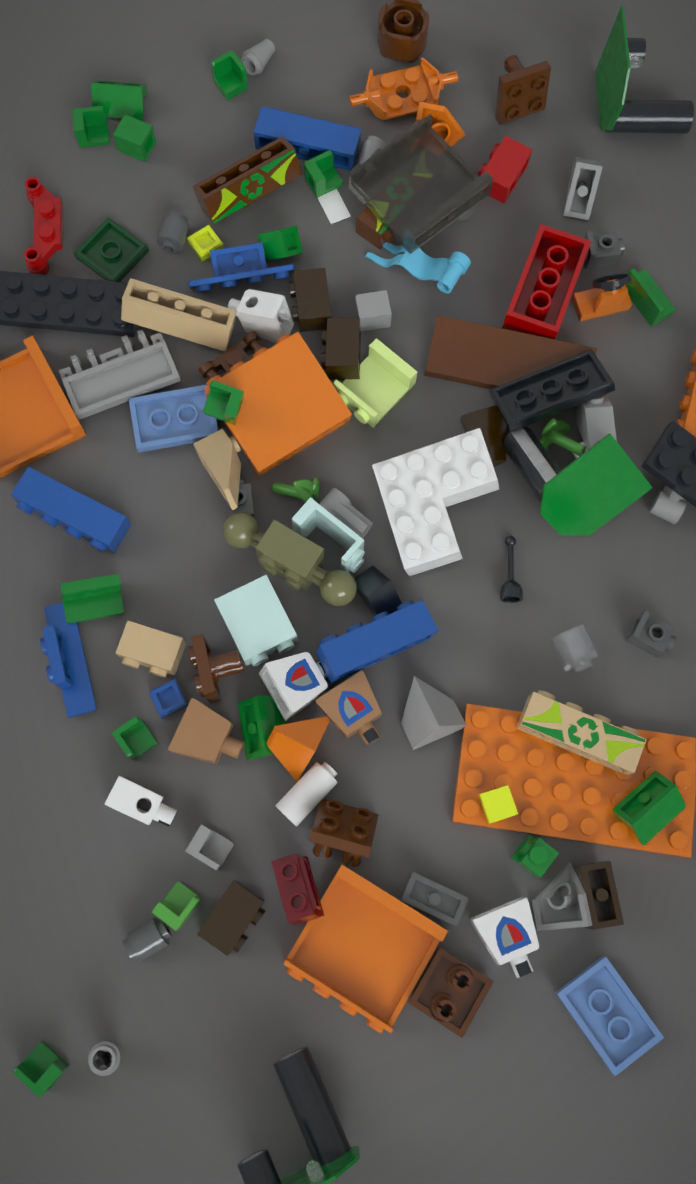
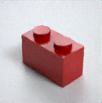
(506, 166)

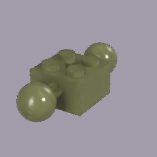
(290, 557)

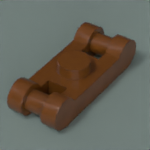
(232, 356)

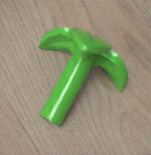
(553, 434)
(301, 490)

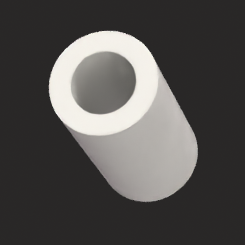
(307, 792)

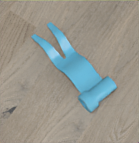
(424, 267)

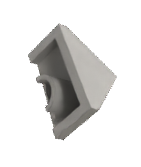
(429, 715)
(562, 903)

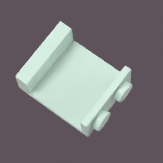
(315, 515)
(257, 621)

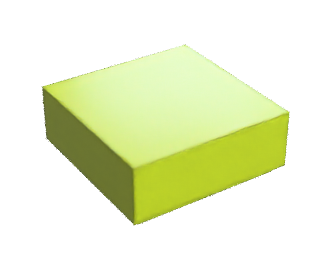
(204, 242)
(498, 804)

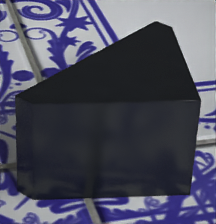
(377, 591)

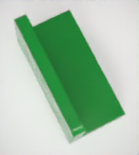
(119, 98)
(648, 297)
(92, 598)
(257, 720)
(650, 807)

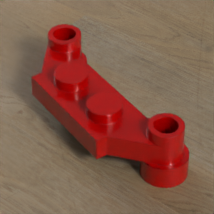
(47, 227)

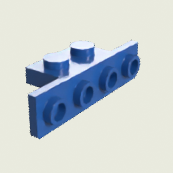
(239, 264)
(67, 662)

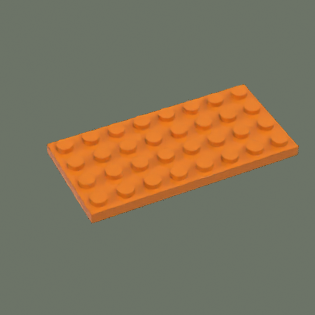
(564, 792)

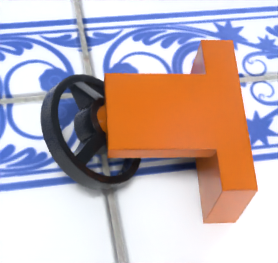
(606, 298)

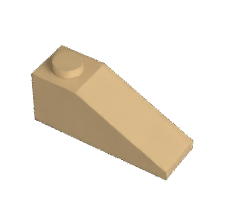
(222, 463)

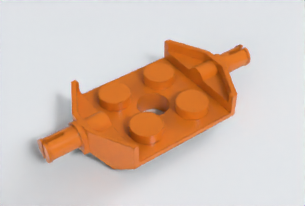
(420, 82)

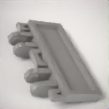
(119, 375)

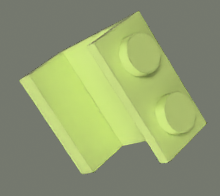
(381, 384)

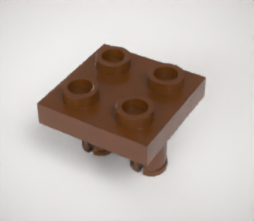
(521, 90)
(212, 667)
(343, 829)
(450, 992)

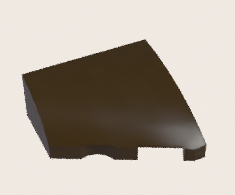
(492, 428)

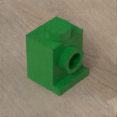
(534, 856)

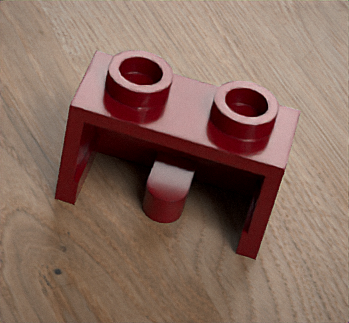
(297, 889)

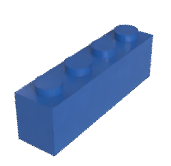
(309, 136)
(71, 510)
(375, 641)

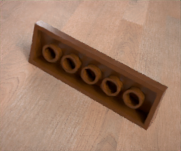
(489, 354)

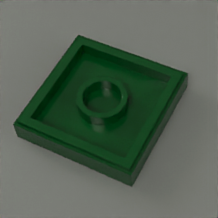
(111, 251)

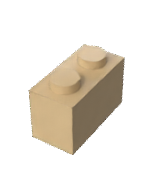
(150, 649)

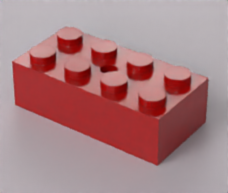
(546, 283)

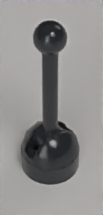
(511, 590)

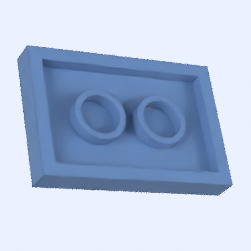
(170, 418)
(609, 1015)

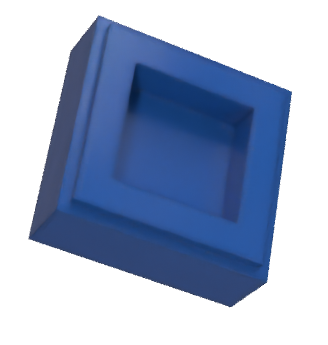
(168, 698)

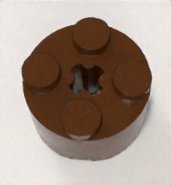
(403, 30)

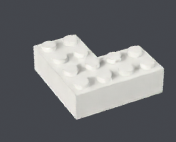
(422, 485)

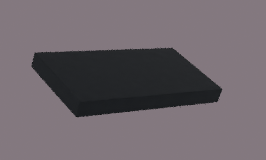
(552, 390)

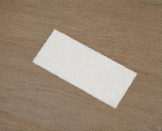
(334, 206)

